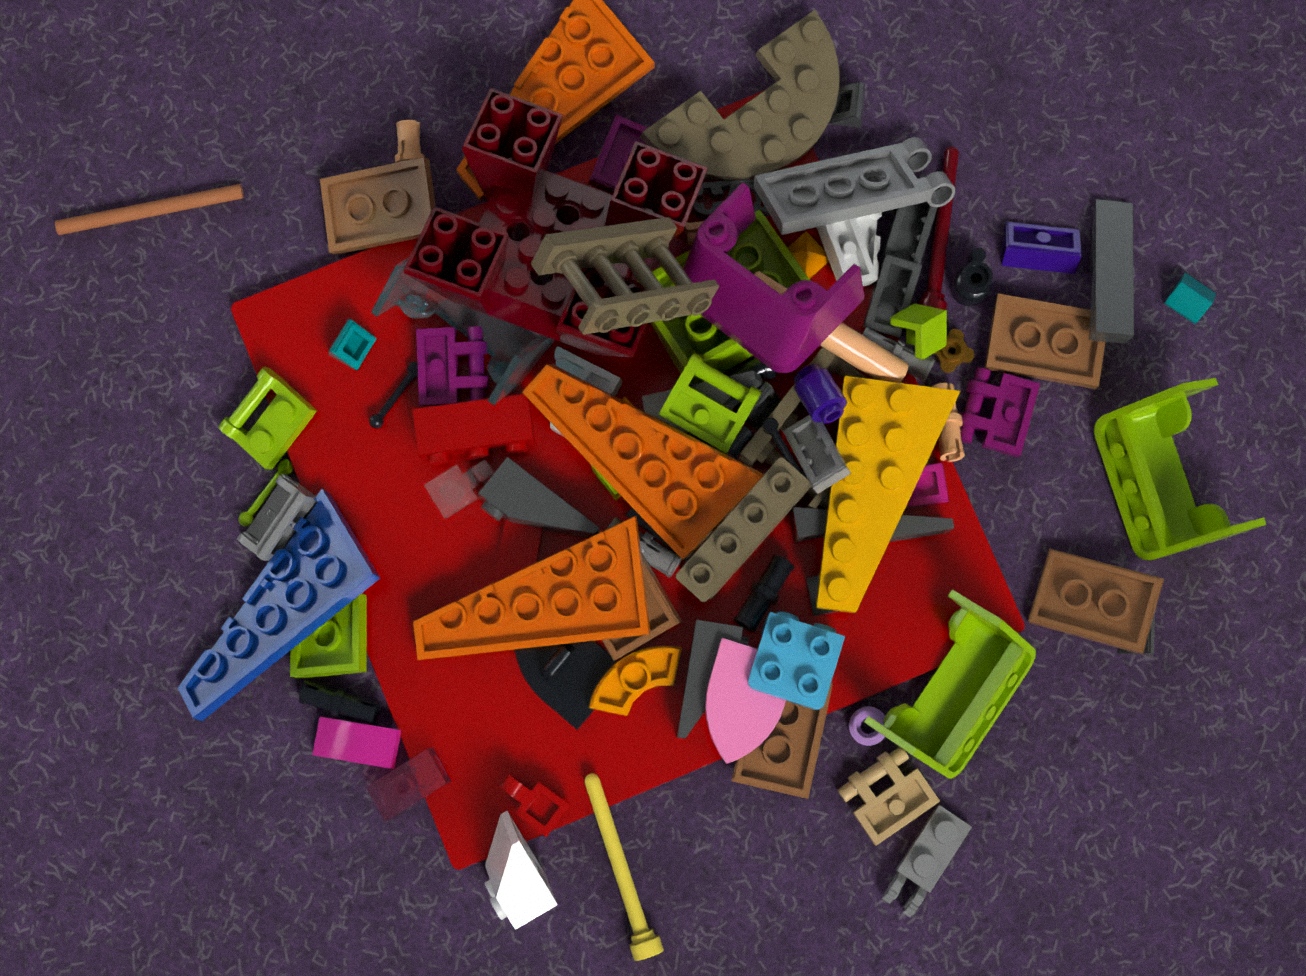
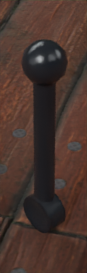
(376, 420)
(770, 427)

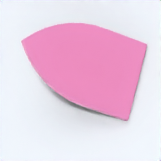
(734, 712)

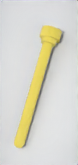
(644, 941)

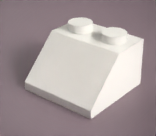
(515, 876)

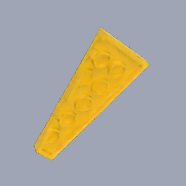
(885, 444)

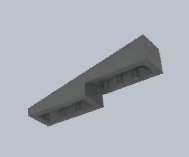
(899, 266)
(1112, 272)
(811, 522)

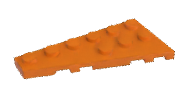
(577, 69)
(660, 471)
(564, 599)

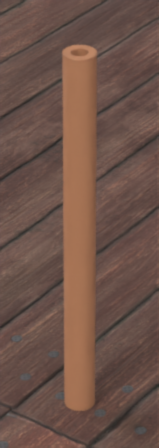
(149, 209)

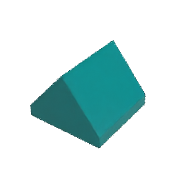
(1190, 298)
(352, 345)

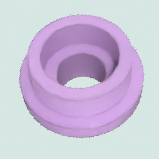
(856, 730)

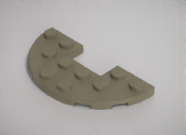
(772, 127)

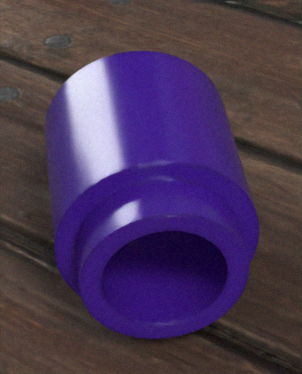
(819, 394)

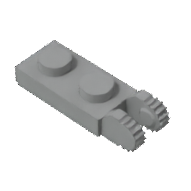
(928, 857)

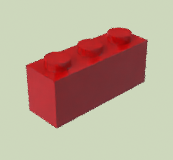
(473, 429)

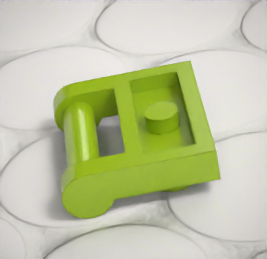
(703, 414)
(276, 426)

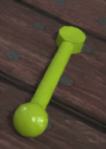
(246, 518)

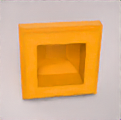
(808, 254)

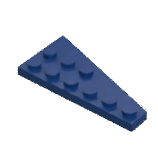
(287, 602)

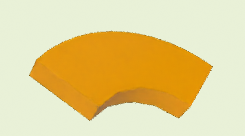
(633, 676)

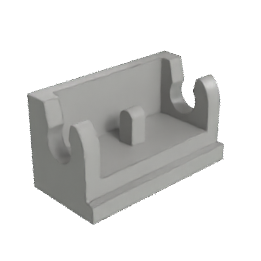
(276, 519)

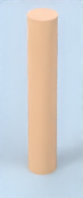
(856, 348)

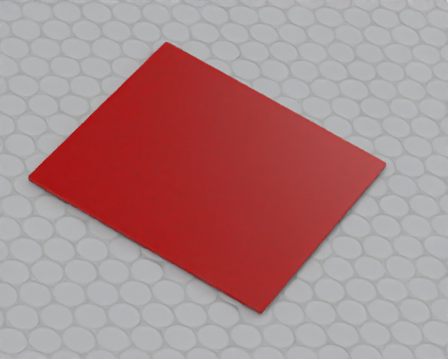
(479, 705)

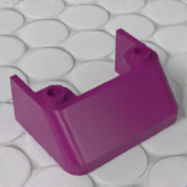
(768, 325)

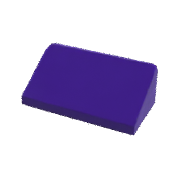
(1041, 247)

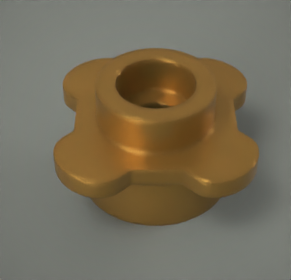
(962, 352)

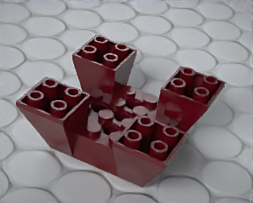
(490, 261)

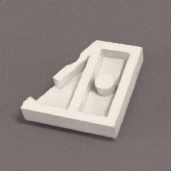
(853, 243)

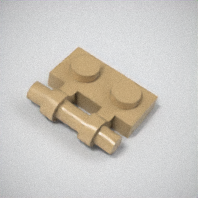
(894, 806)

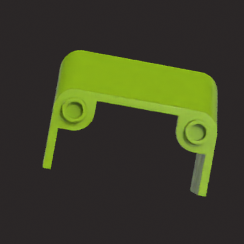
(1151, 479)
(963, 693)

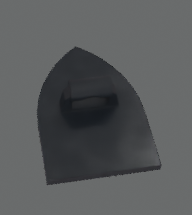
(565, 676)

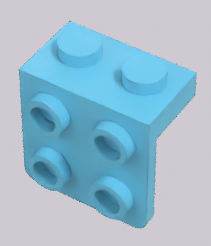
(795, 660)

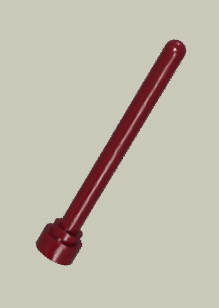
(933, 295)

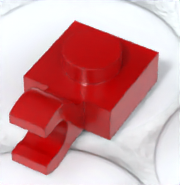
(538, 806)

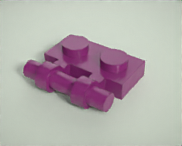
(439, 365)
(1010, 412)

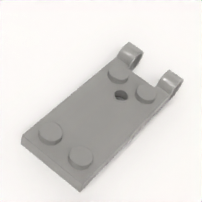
(852, 186)

